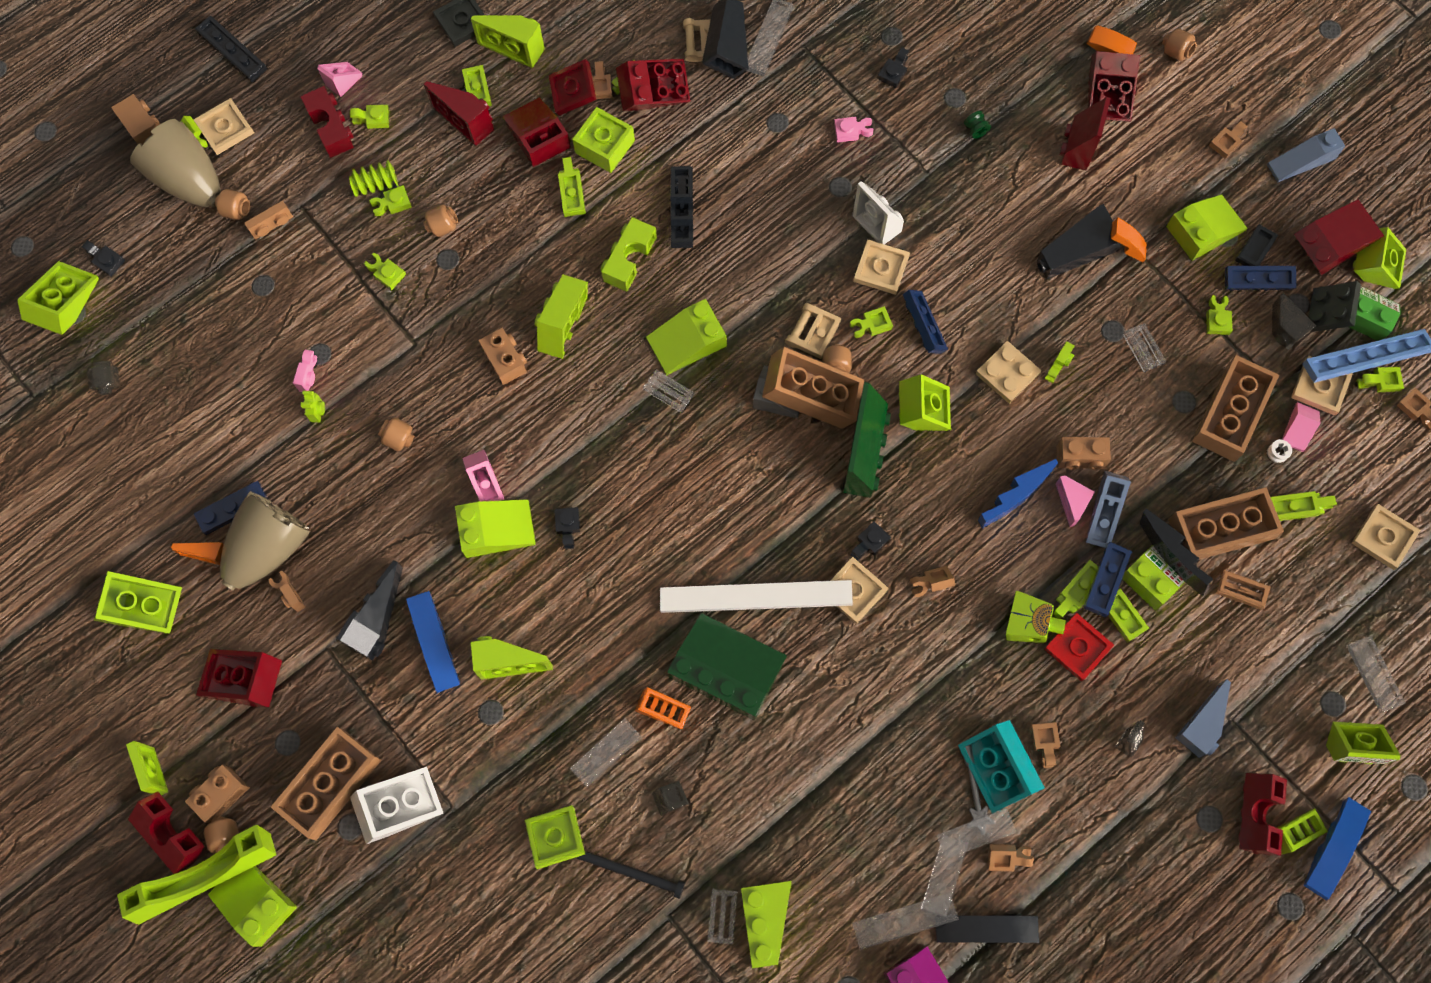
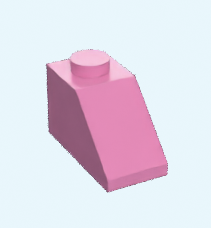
(483, 477)

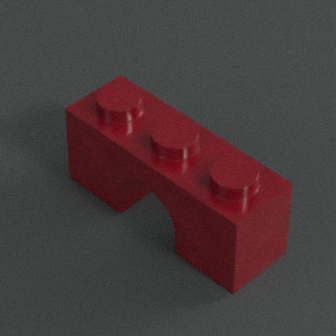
(321, 108)
(1260, 794)
(153, 823)

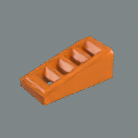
(206, 552)
(648, 692)

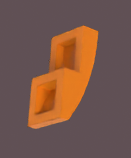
(1108, 40)
(1129, 237)

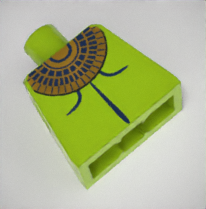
(1032, 620)

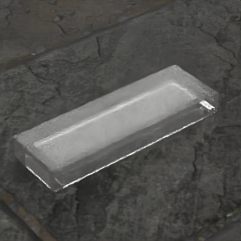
(1375, 674)
(605, 752)
(982, 830)
(944, 876)

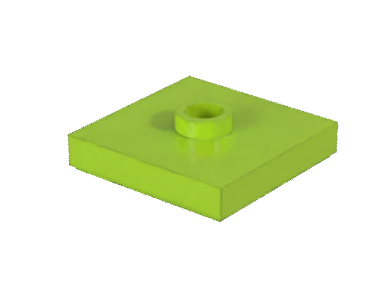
(147, 768)
(554, 837)

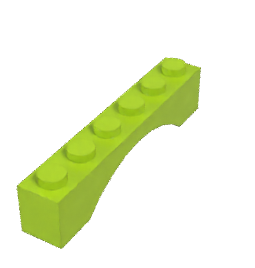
(160, 895)

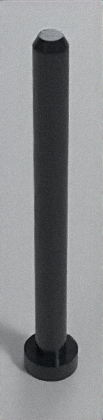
(676, 888)

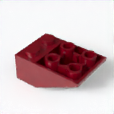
(1114, 77)
(652, 83)
(537, 131)

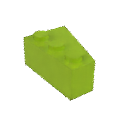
(559, 315)
(765, 920)

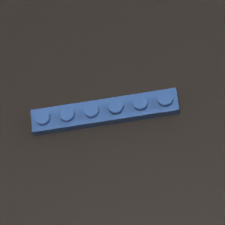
(1368, 355)

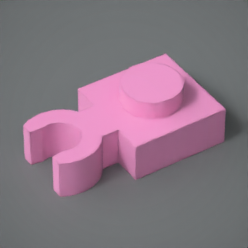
(849, 129)
(305, 375)

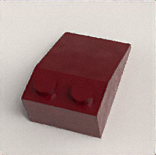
(462, 111)
(1084, 135)
(1338, 236)
(239, 677)

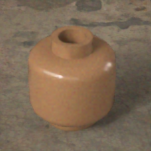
(1179, 44)
(232, 204)
(440, 220)
(838, 357)
(396, 434)
(219, 833)

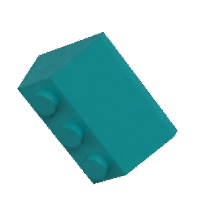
(1001, 766)

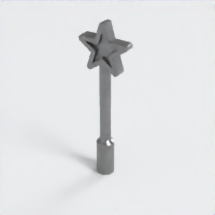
(978, 812)

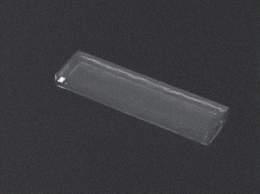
(769, 36)
(898, 924)

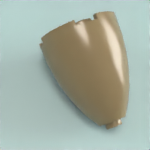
(177, 164)
(258, 541)

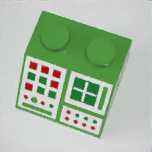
(1375, 315)

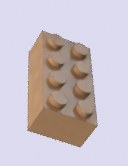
(813, 388)
(1235, 408)
(1228, 523)
(325, 784)

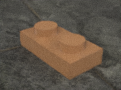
(268, 220)

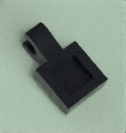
(894, 71)
(104, 259)
(567, 523)
(870, 540)

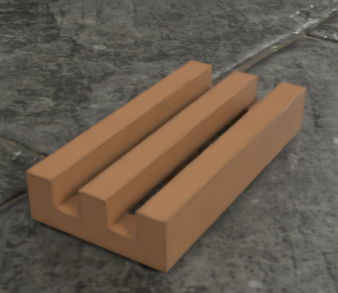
(1238, 597)

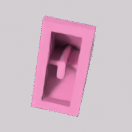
(339, 76)
(1301, 426)
(1073, 498)

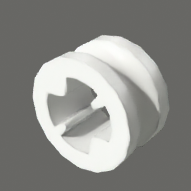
(1275, 456)

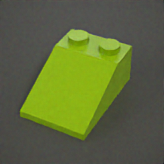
(510, 36)
(1205, 226)
(57, 297)
(687, 337)
(494, 526)
(137, 603)
(500, 659)
(252, 905)

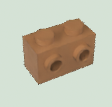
(135, 118)
(503, 356)
(1083, 452)
(216, 793)

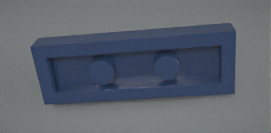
(1260, 278)
(925, 322)
(223, 511)
(1107, 579)

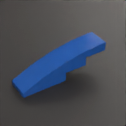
(1022, 488)
(433, 641)
(1337, 848)

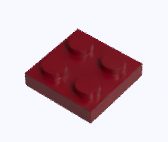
(572, 87)

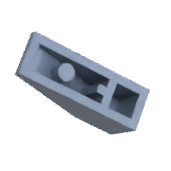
(1307, 155)
(1107, 508)
(1207, 723)

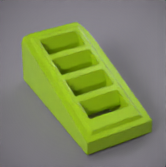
(1289, 843)

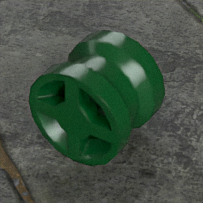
(977, 124)

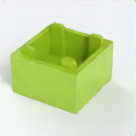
(603, 139)

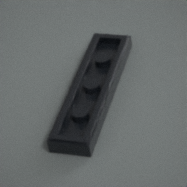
(231, 48)

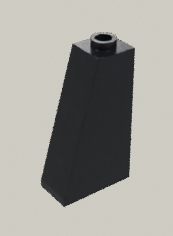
(726, 39)
(1079, 245)

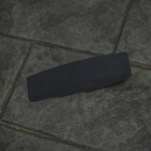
(681, 206)
(1170, 547)

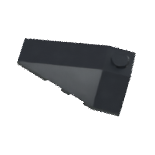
(368, 628)

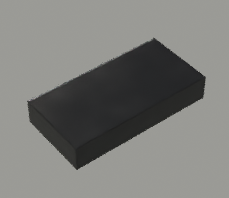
(1257, 247)

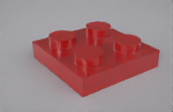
(1079, 647)

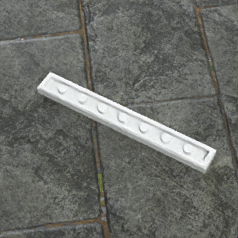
(756, 596)

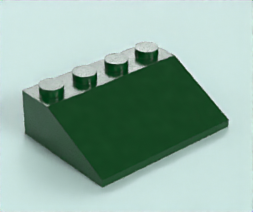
(867, 443)
(726, 666)

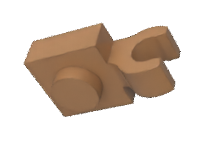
(602, 82)
(1228, 140)
(1417, 406)
(935, 579)
(290, 595)
(1046, 738)
(1005, 857)

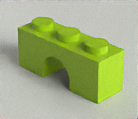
(635, 237)

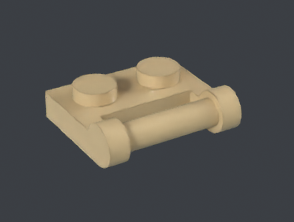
(691, 25)
(819, 334)

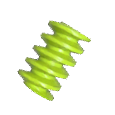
(373, 178)

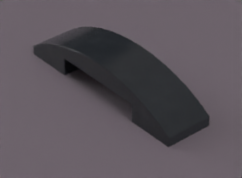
(990, 930)

